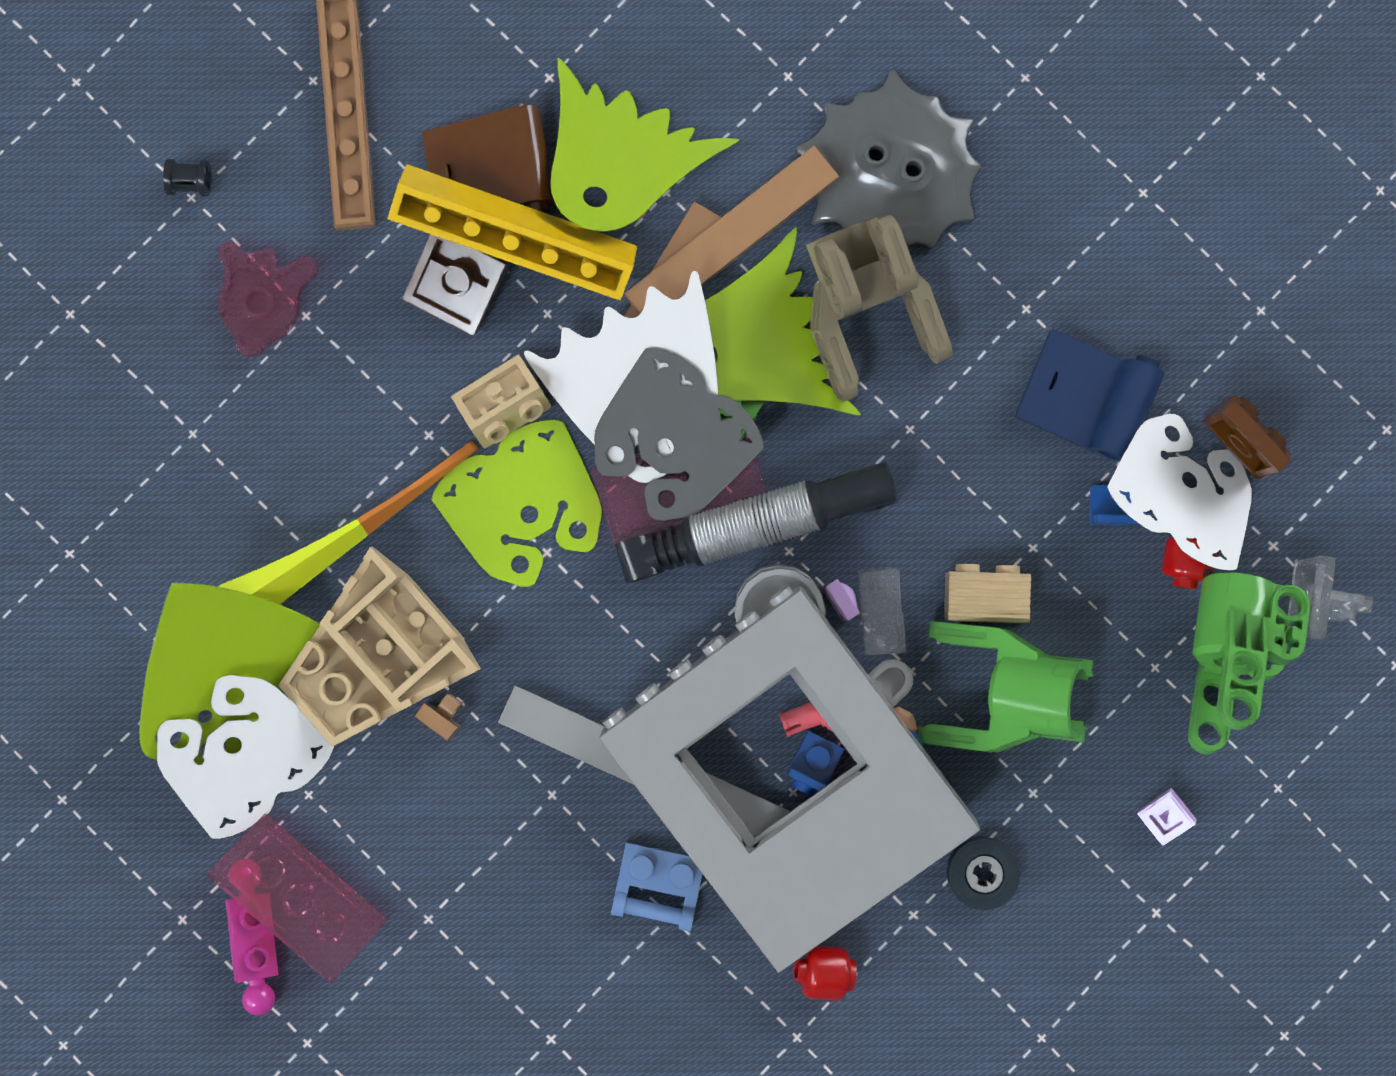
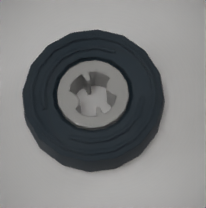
(1001, 863)

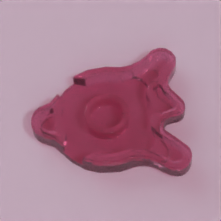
(258, 297)

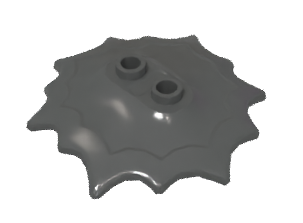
(907, 132)

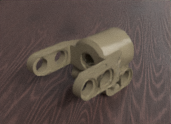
(859, 271)

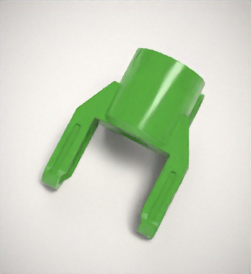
(1236, 638)
(1026, 692)

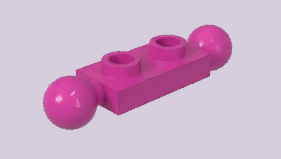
(252, 957)

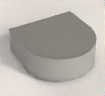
(892, 679)

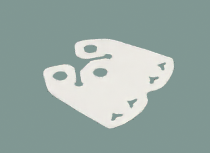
(1183, 511)
(257, 772)

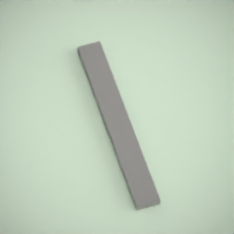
(580, 739)

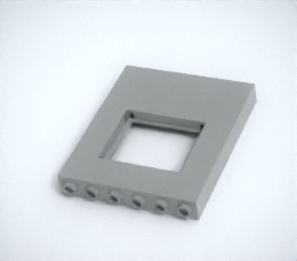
(835, 848)

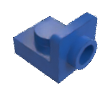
(814, 763)

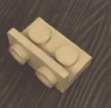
(501, 402)

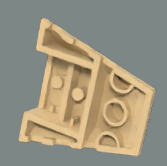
(375, 653)

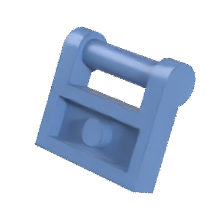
(661, 872)

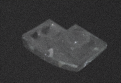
(881, 611)

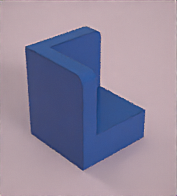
(1106, 511)

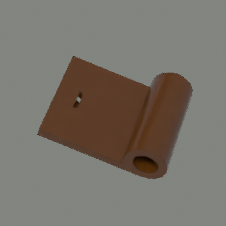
(495, 154)

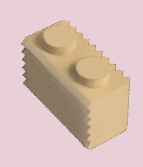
(987, 596)

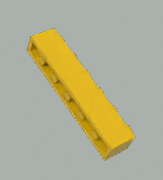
(512, 232)

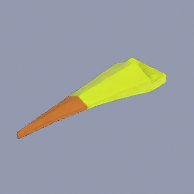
(289, 574)

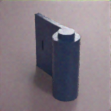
(1094, 397)

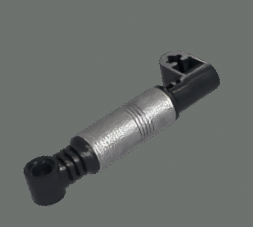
(757, 522)

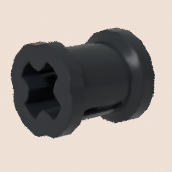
(187, 177)

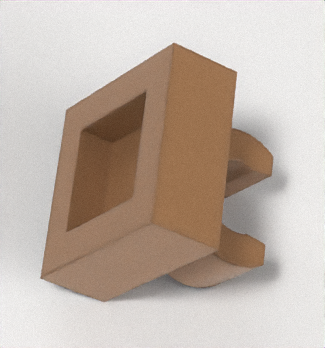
(440, 718)

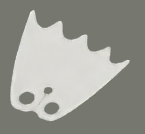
(592, 369)

